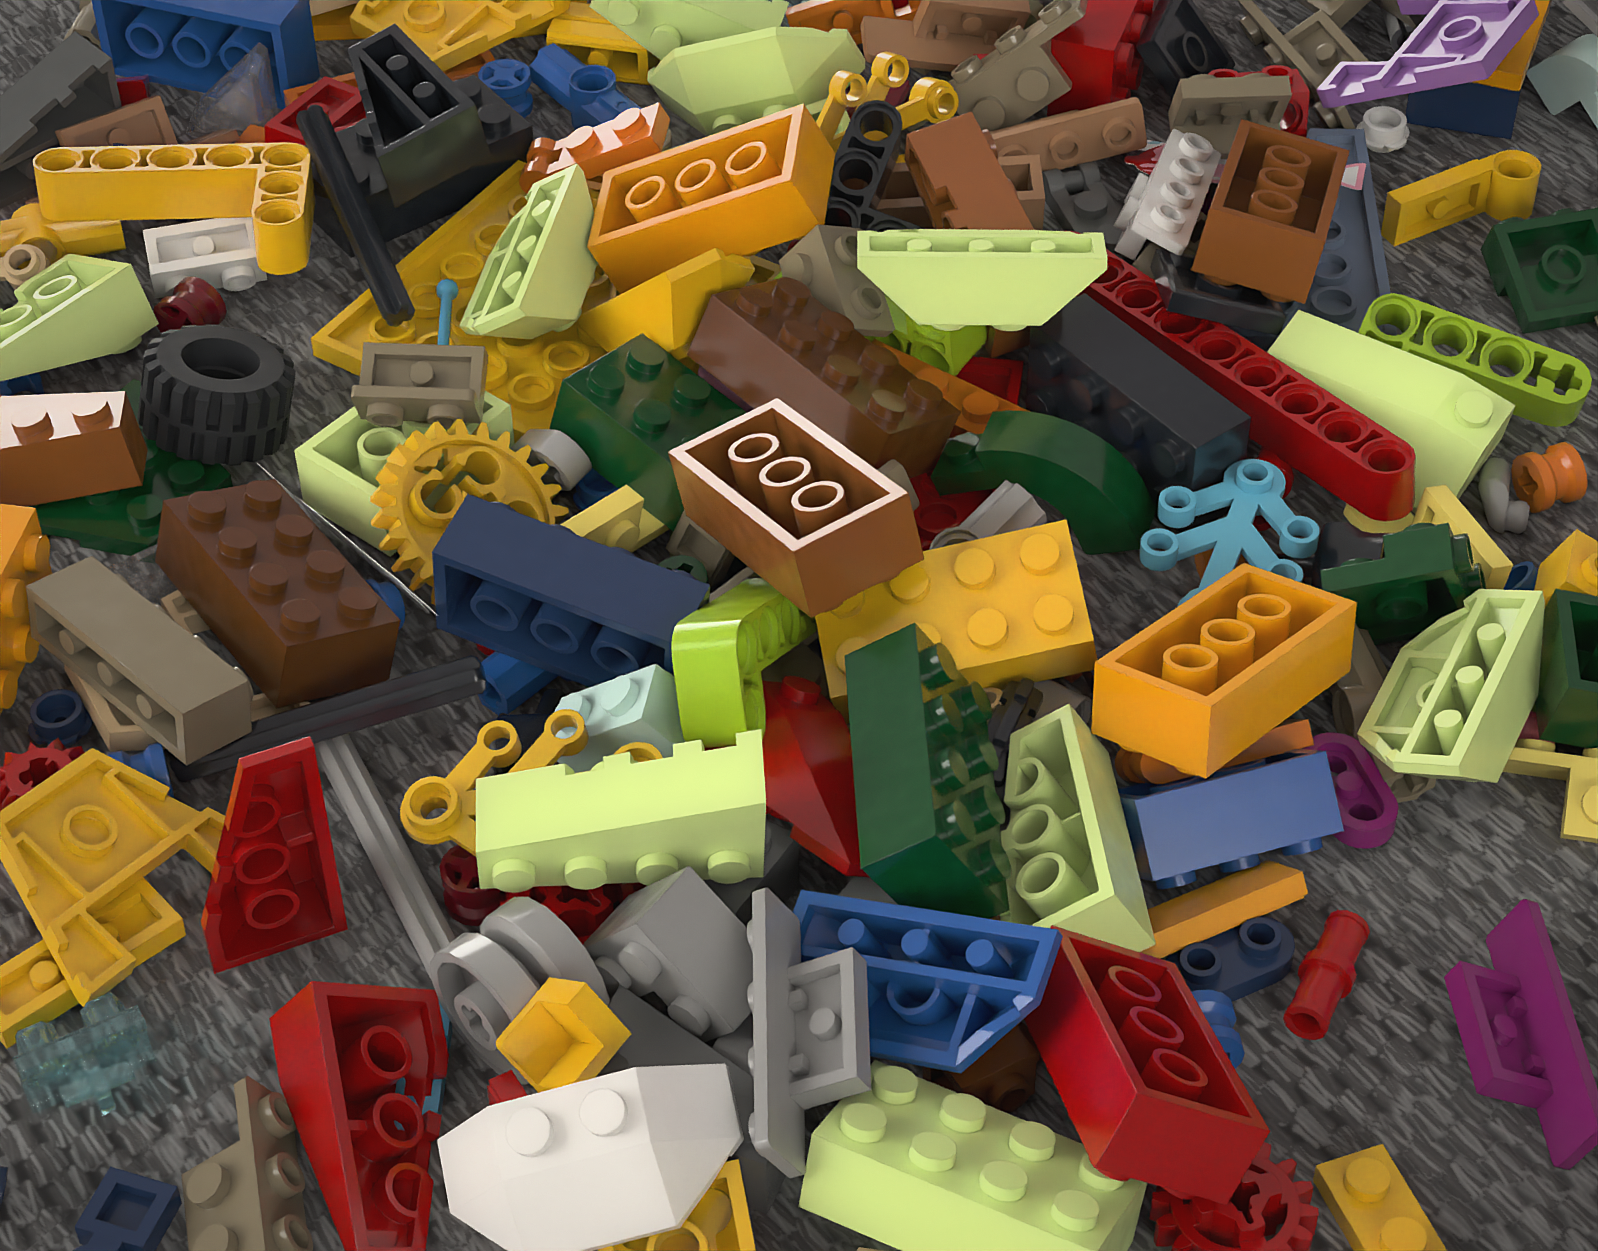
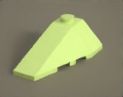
(73, 315)
(1429, 406)

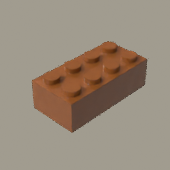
(1271, 212)
(797, 507)

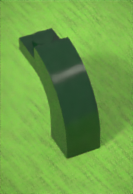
(1059, 464)

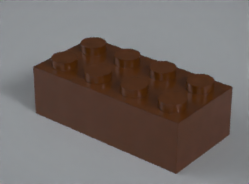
(790, 347)
(276, 592)

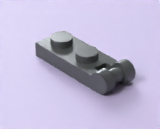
(1090, 209)

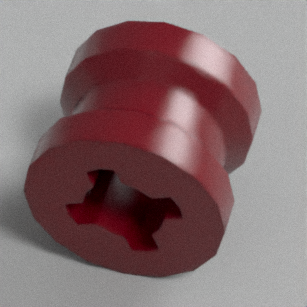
(192, 304)
(462, 890)

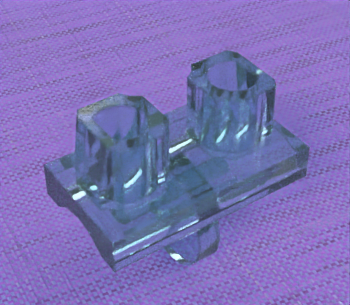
(85, 1060)

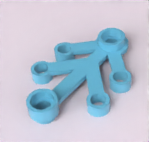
(1251, 490)

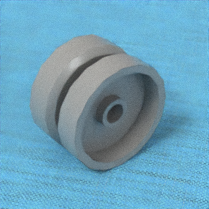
(495, 973)

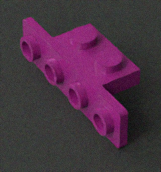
(1525, 1034)

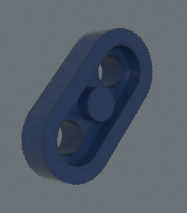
(1235, 962)

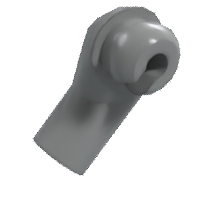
(1494, 492)

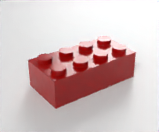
(1144, 1072)

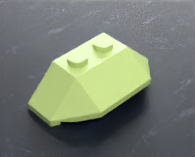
(752, 74)
(538, 264)
(981, 274)
(1461, 690)

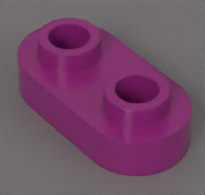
(1358, 791)

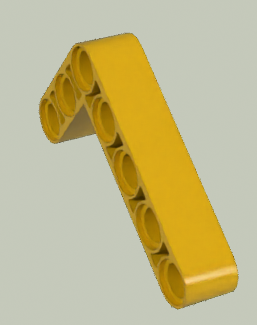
(189, 183)

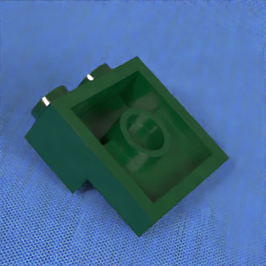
(1546, 267)
(1415, 585)

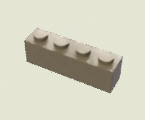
(140, 659)

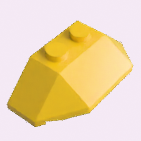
(667, 305)

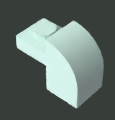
(1569, 77)

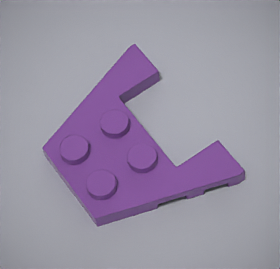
(1449, 47)

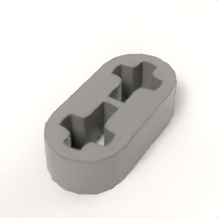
(562, 454)

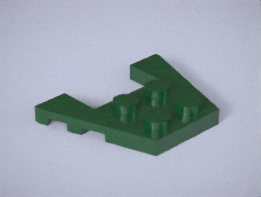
(130, 517)

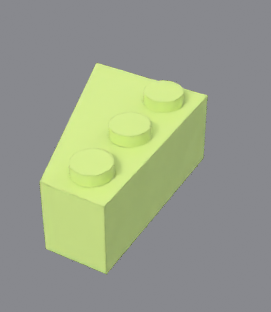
(680, 23)

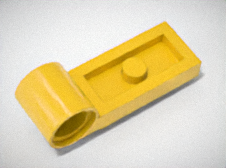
(1498, 184)

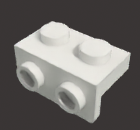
(209, 249)

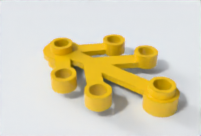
(929, 98)
(457, 791)

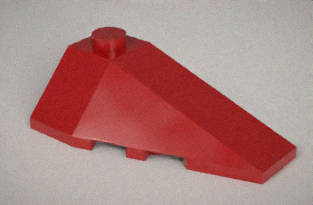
(810, 772)
(273, 862)
(339, 1071)

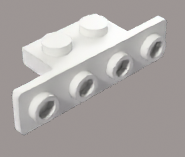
(1169, 199)

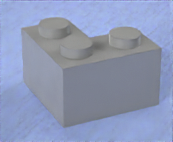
(683, 948)

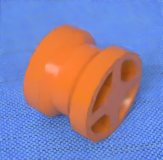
(1549, 477)

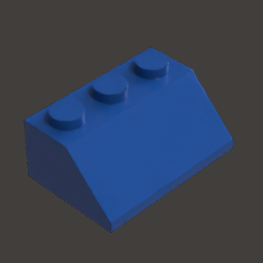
(1231, 816)

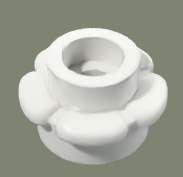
(1384, 129)

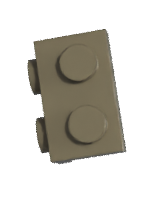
(1217, 105)
(828, 267)
(420, 384)

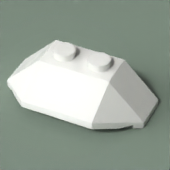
(593, 1158)

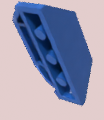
(935, 979)

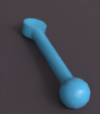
(447, 291)

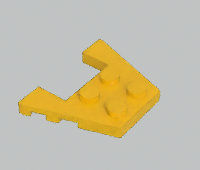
(454, 28)
(83, 845)

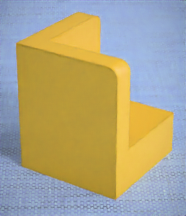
(562, 1035)

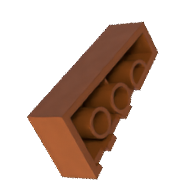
(966, 189)
(68, 446)

